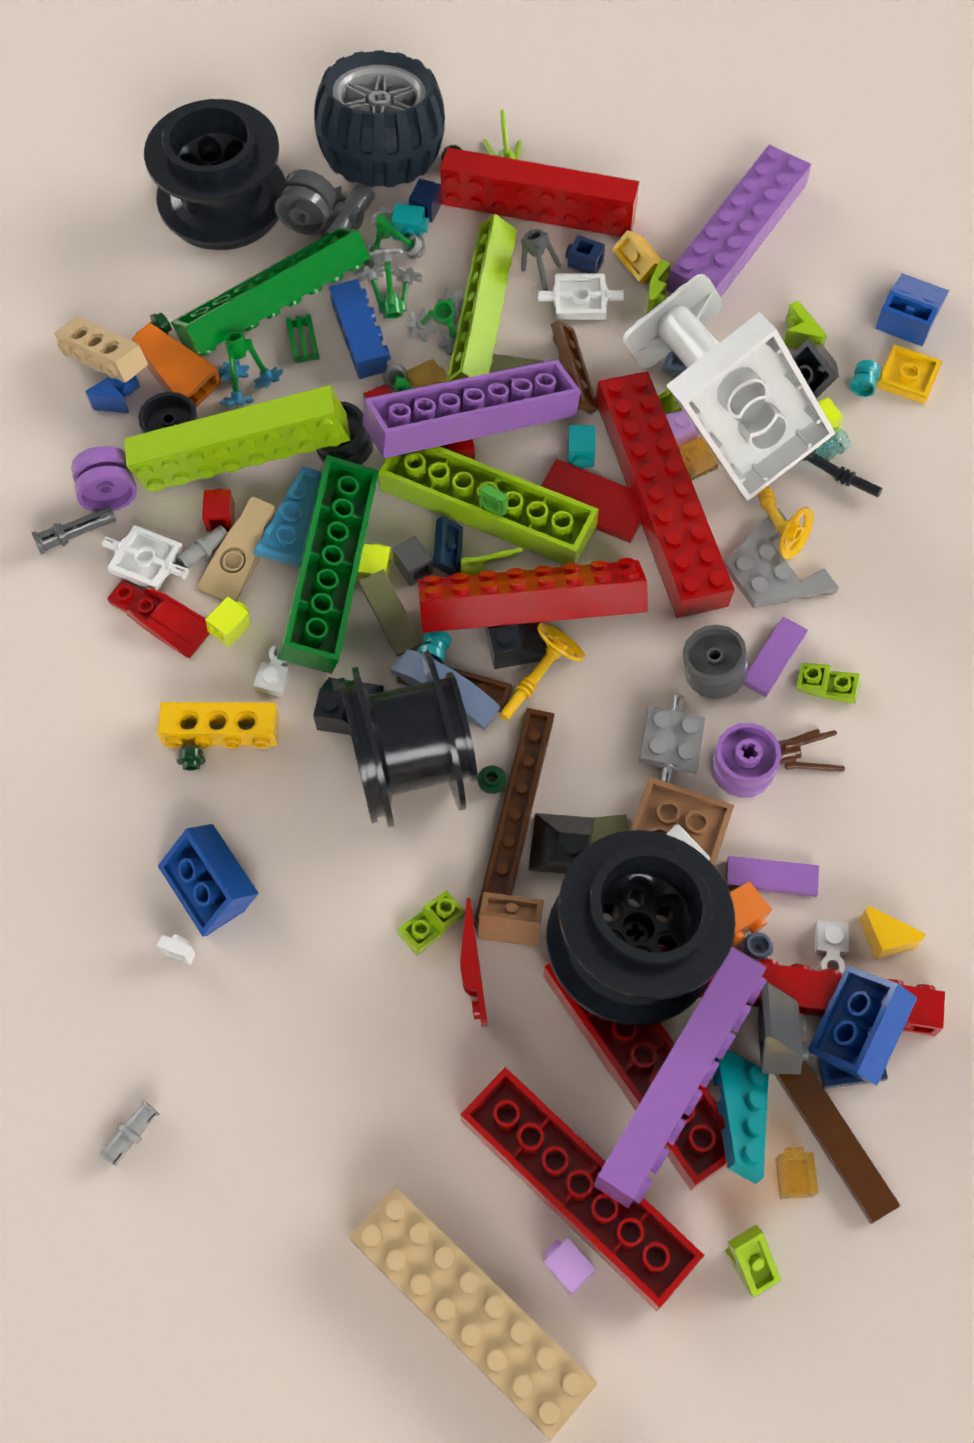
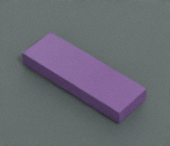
(774, 656)
(773, 876)

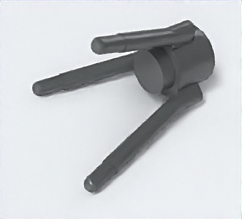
(535, 243)

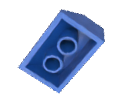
(207, 878)
(862, 1024)

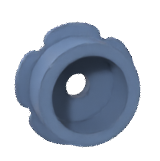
(758, 939)

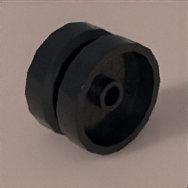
(165, 411)
(360, 443)

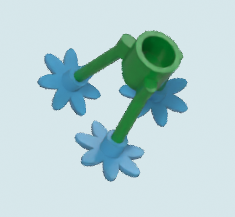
(236, 348)

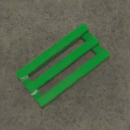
(300, 323)

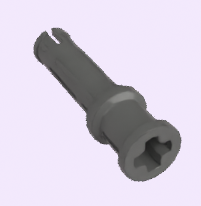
(60, 534)

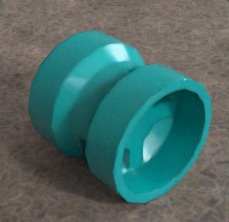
(865, 374)
(436, 643)

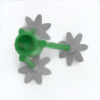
(391, 305)
(444, 314)

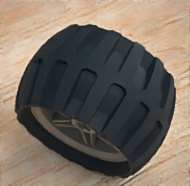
(379, 118)

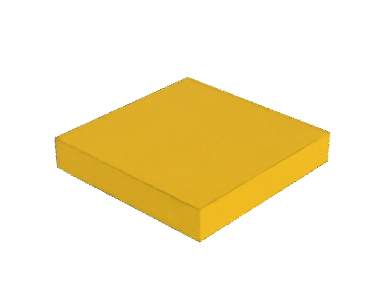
(909, 374)

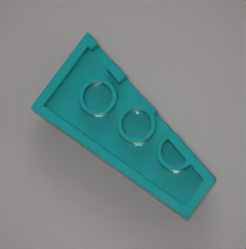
(745, 1114)

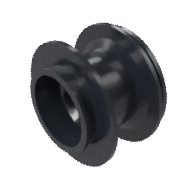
(215, 173)
(409, 738)
(617, 964)

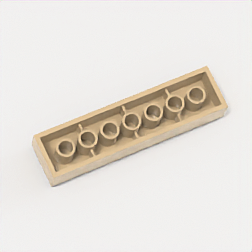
(473, 1313)

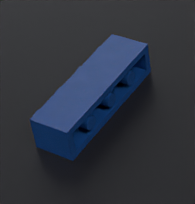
(358, 328)

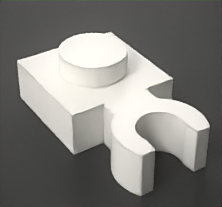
(272, 676)
(833, 942)

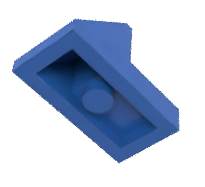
(110, 394)

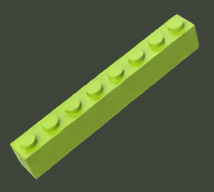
(483, 299)

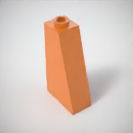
(176, 365)

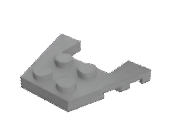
(766, 576)

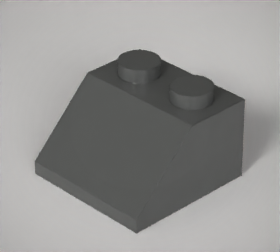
(780, 1033)

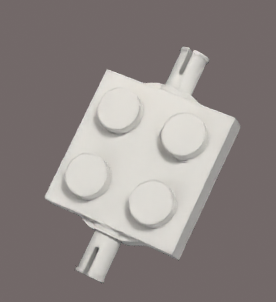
(580, 296)
(145, 558)

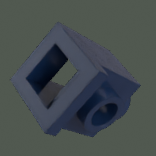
(585, 255)

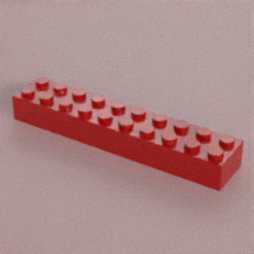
(664, 495)

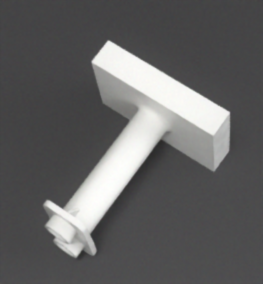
(737, 392)

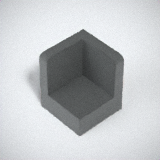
(412, 560)

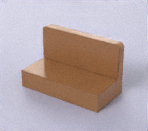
(510, 919)

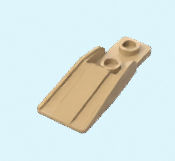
(234, 558)

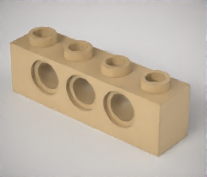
(101, 349)

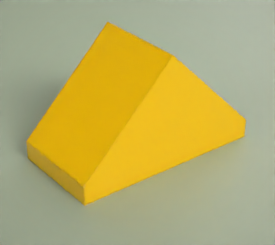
(887, 934)

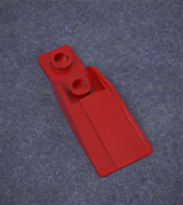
(161, 617)
(471, 968)

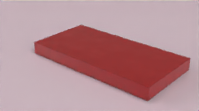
(616, 505)

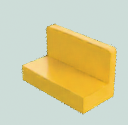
(637, 255)

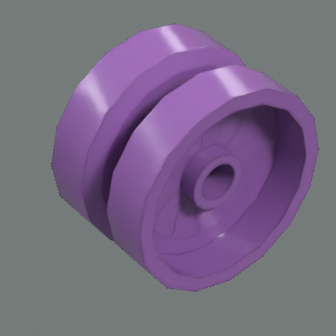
(103, 479)
(746, 760)

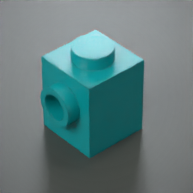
(409, 220)

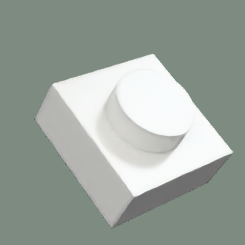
(176, 948)

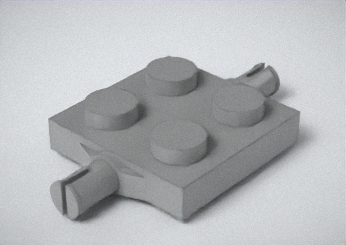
(672, 739)

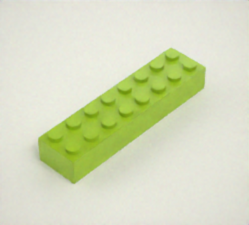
(237, 439)
(451, 486)

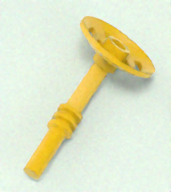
(791, 530)
(558, 645)

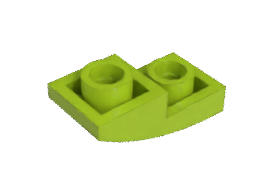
(658, 285)
(828, 684)
(431, 923)

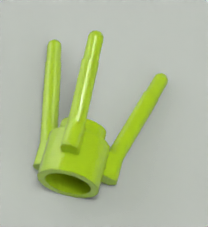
(505, 152)
(475, 565)

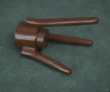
(791, 751)

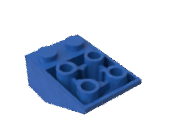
(911, 309)

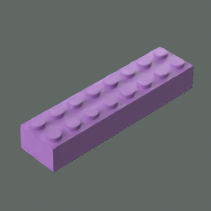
(743, 220)
(470, 408)
(676, 1084)

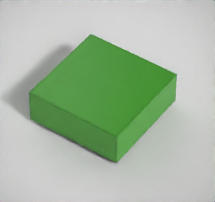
(493, 500)

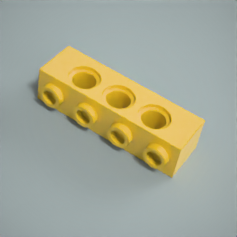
(206, 715)

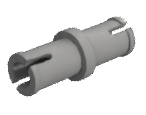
(202, 547)
(129, 1133)

